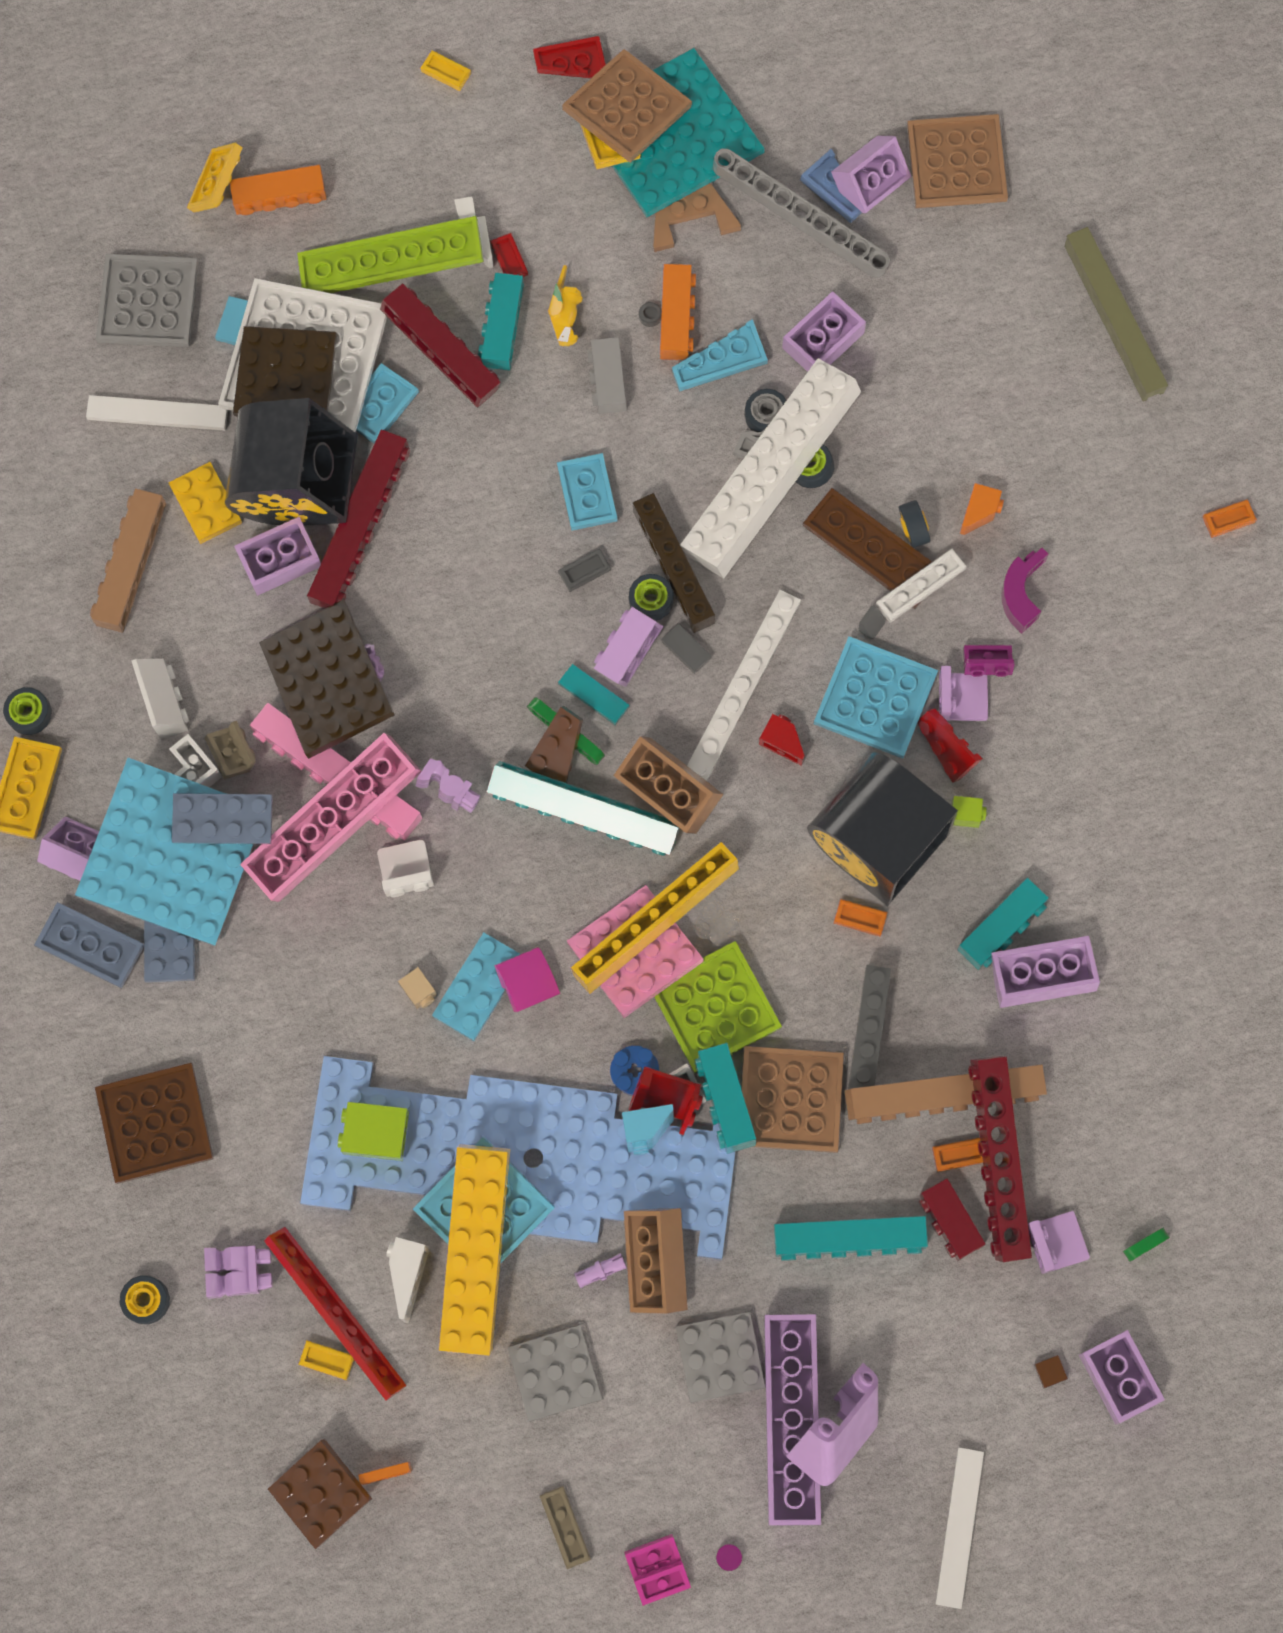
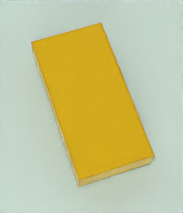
(445, 70)
(326, 1360)

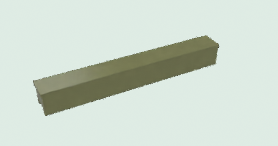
(1115, 314)

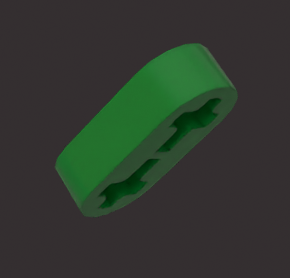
(1146, 1244)

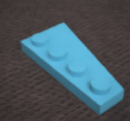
(729, 356)

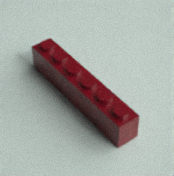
(440, 345)

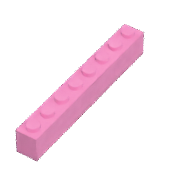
(279, 731)

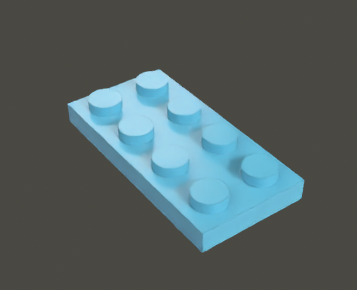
(475, 989)

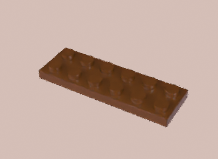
(864, 541)

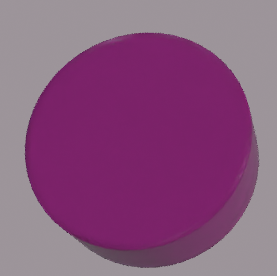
(729, 1557)

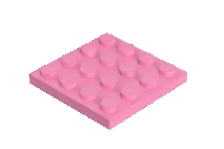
(650, 970)

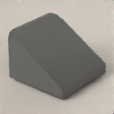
(871, 622)

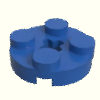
(624, 1060)

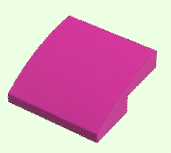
(527, 979)
(657, 1569)

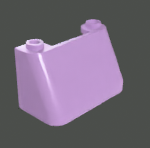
(830, 1447)

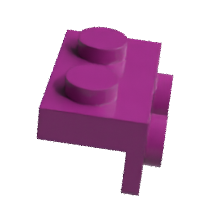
(988, 660)

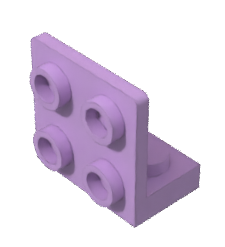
(962, 696)
(1057, 1242)

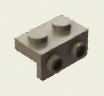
(231, 751)

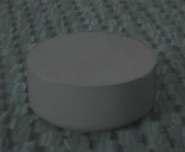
(650, 314)

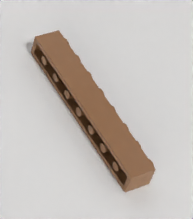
(935, 1095)

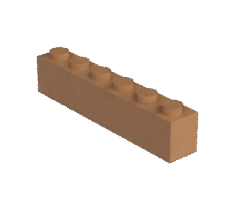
(128, 560)

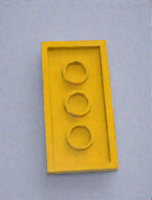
(26, 786)

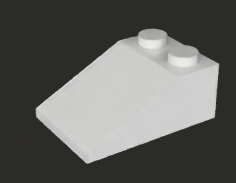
(407, 1266)

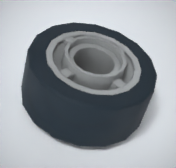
(759, 401)

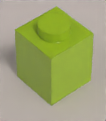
(969, 812)

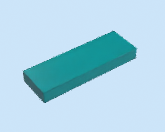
(593, 694)

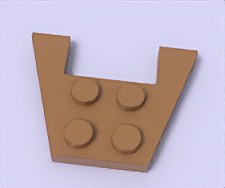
(694, 206)

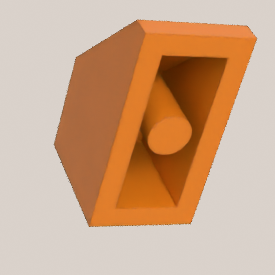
(981, 507)

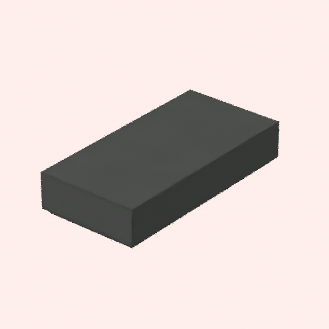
(584, 570)
(686, 648)

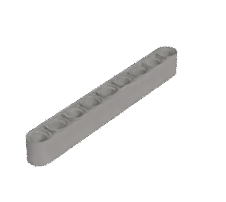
(805, 223)

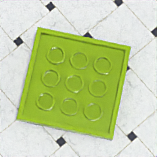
(717, 1005)

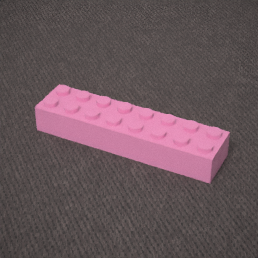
(331, 817)

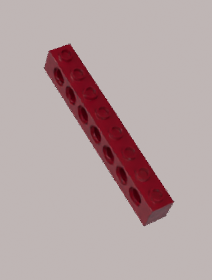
(1018, 1246)

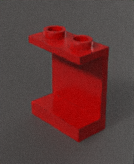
(662, 1089)

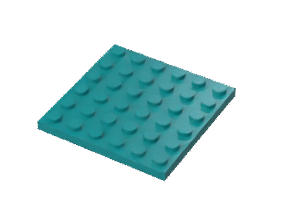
(684, 154)

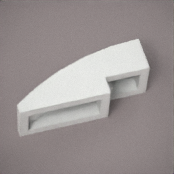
(466, 209)

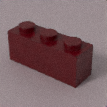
(951, 1220)

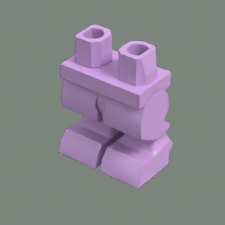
(451, 787)
(244, 1272)

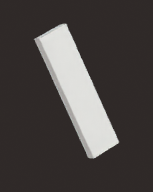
(921, 585)

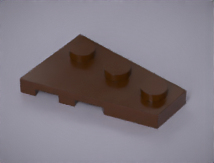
(557, 746)

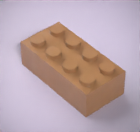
(668, 785)

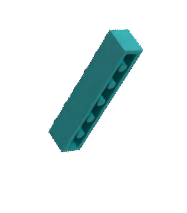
(850, 1237)

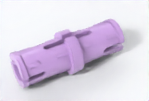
(600, 1270)

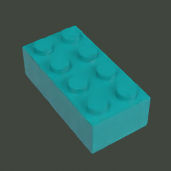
(726, 1097)

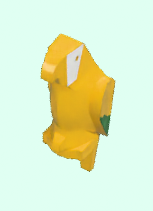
(564, 310)

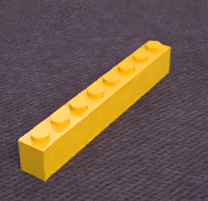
(655, 917)

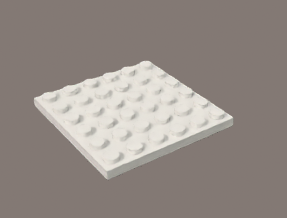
(358, 331)

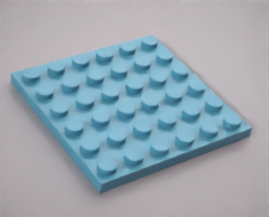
(149, 876)

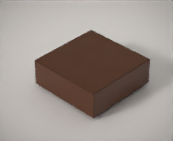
(1050, 1371)

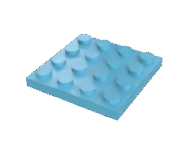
(875, 697)
(523, 1209)

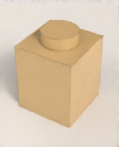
(418, 988)

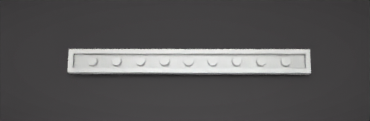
(743, 684)

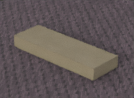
(565, 1527)

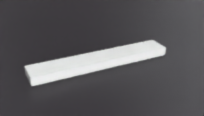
(156, 413)
(959, 1528)

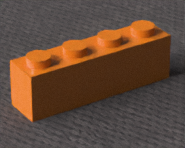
(278, 190)
(676, 312)

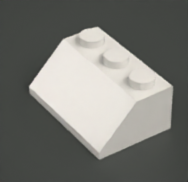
(161, 696)

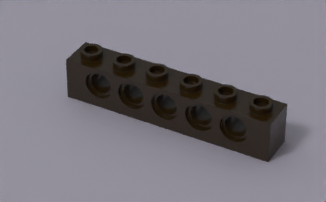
(673, 563)

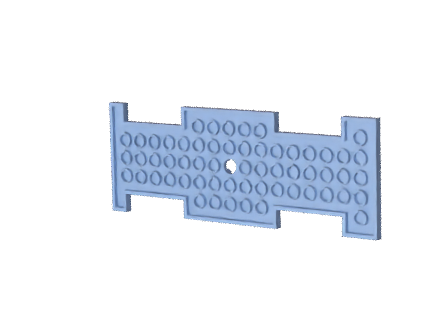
(576, 1130)

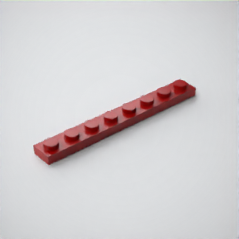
(335, 1313)

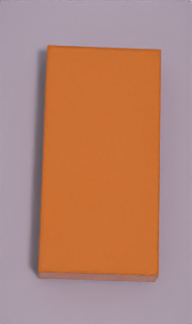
(1229, 518)
(860, 917)
(957, 1155)
(385, 1473)

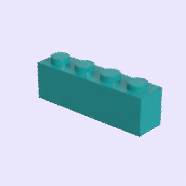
(502, 321)
(1003, 924)

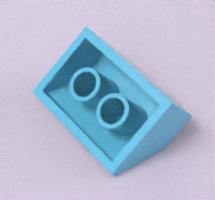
(646, 1127)

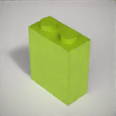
(373, 1131)

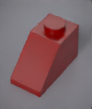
(782, 738)

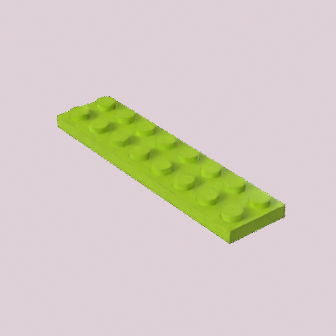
(391, 256)

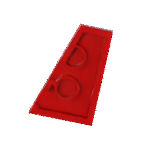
(573, 58)
(949, 749)

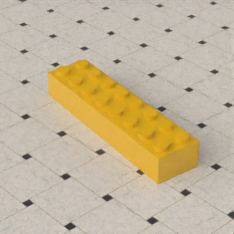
(474, 1249)

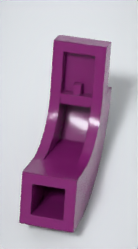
(1015, 602)

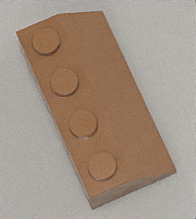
(655, 1260)

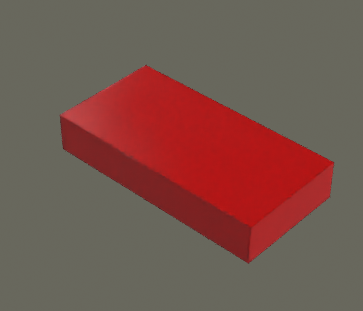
(508, 255)

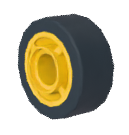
(914, 523)
(134, 1290)

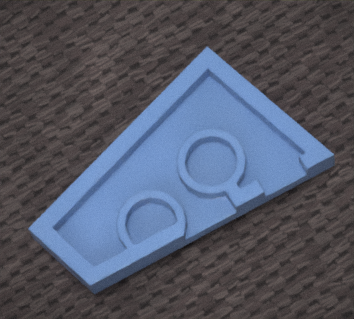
(822, 183)

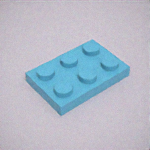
(384, 402)
(587, 491)

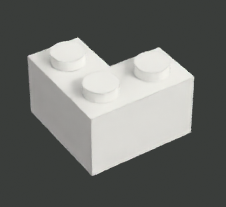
(195, 763)

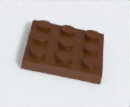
(319, 1493)

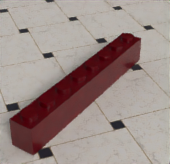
(363, 512)

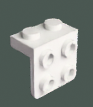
(405, 868)

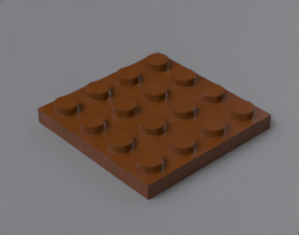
(154, 1123)

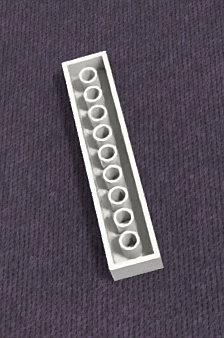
(770, 468)

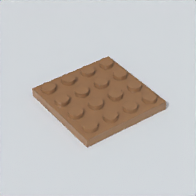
(627, 105)
(957, 161)
(793, 1097)

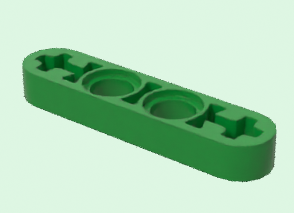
(584, 746)

